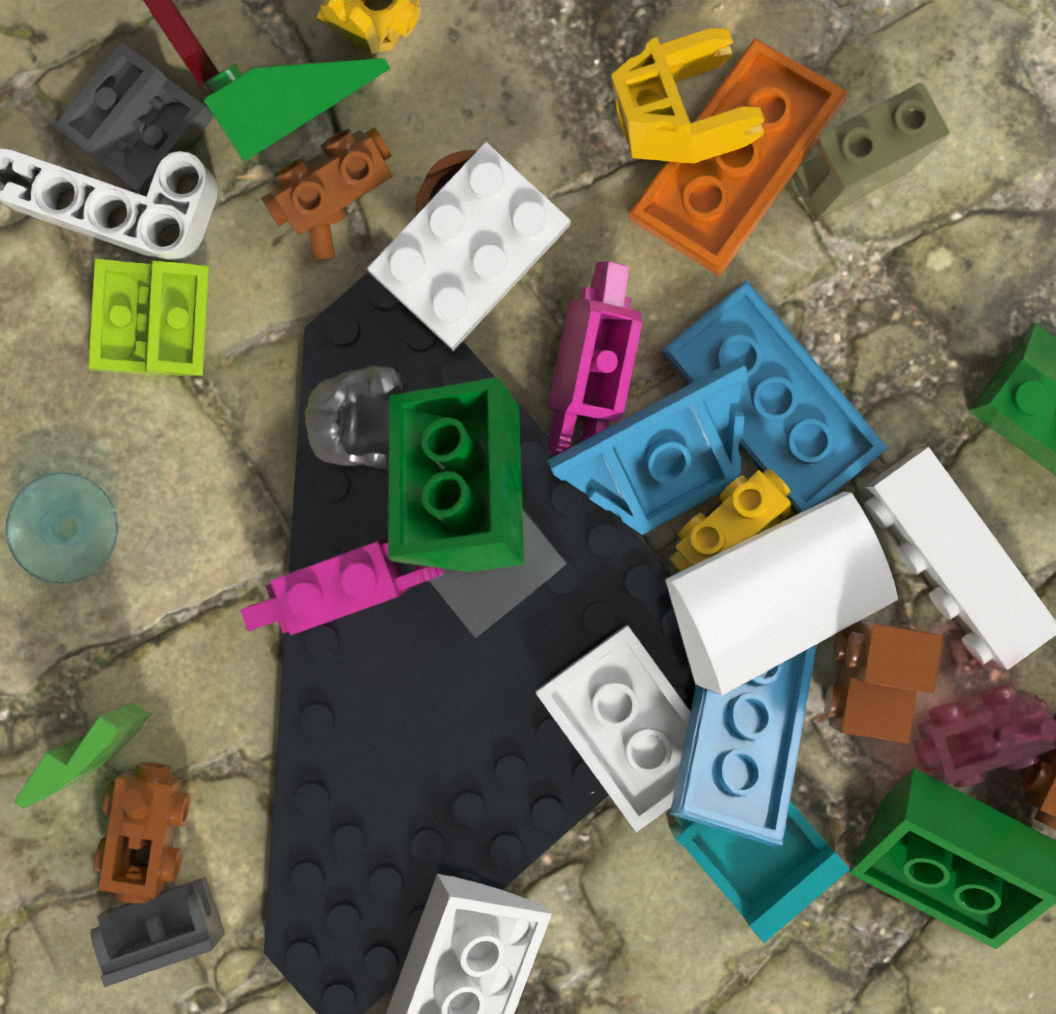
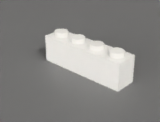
(959, 559)

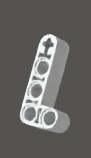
(97, 199)

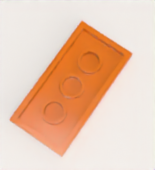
(717, 202)

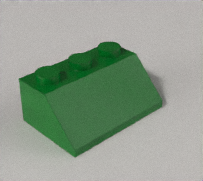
(1022, 397)
(455, 477)
(958, 859)

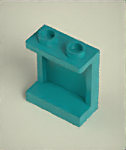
(764, 880)

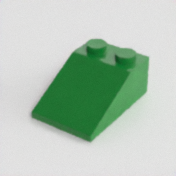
(276, 99)

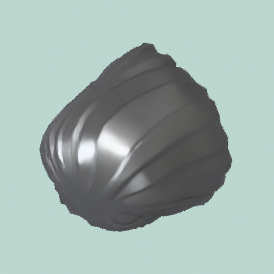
(351, 417)

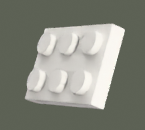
(469, 246)
(622, 723)

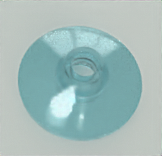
(36, 524)

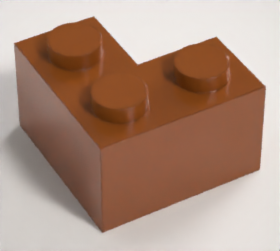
(880, 679)

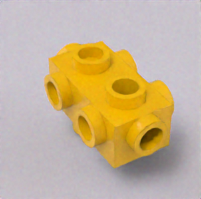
(745, 511)

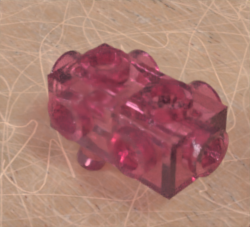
(999, 732)

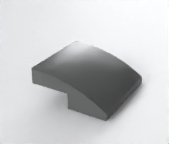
(132, 118)
(488, 595)

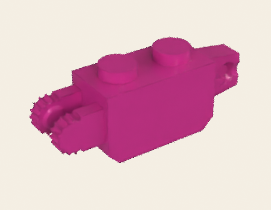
(594, 357)
(334, 589)

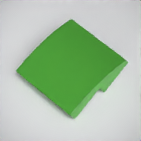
(84, 755)

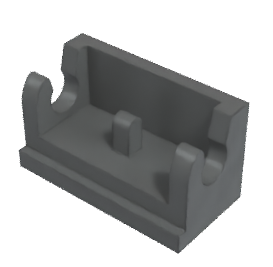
(157, 932)

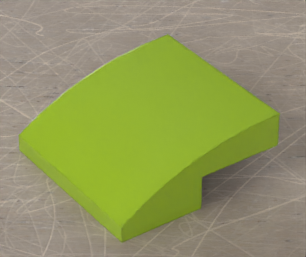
(148, 318)

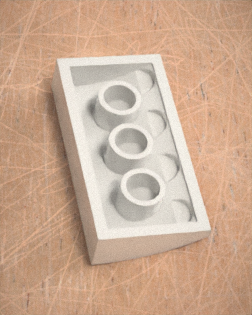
(780, 593)
(470, 951)

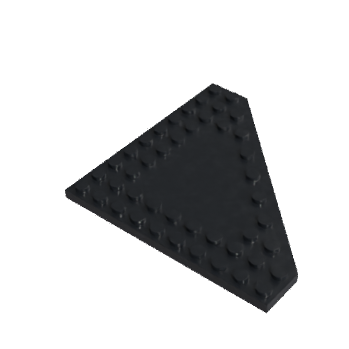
(402, 729)

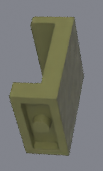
(870, 151)

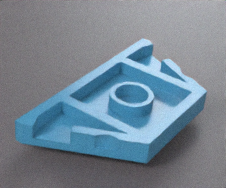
(664, 454)

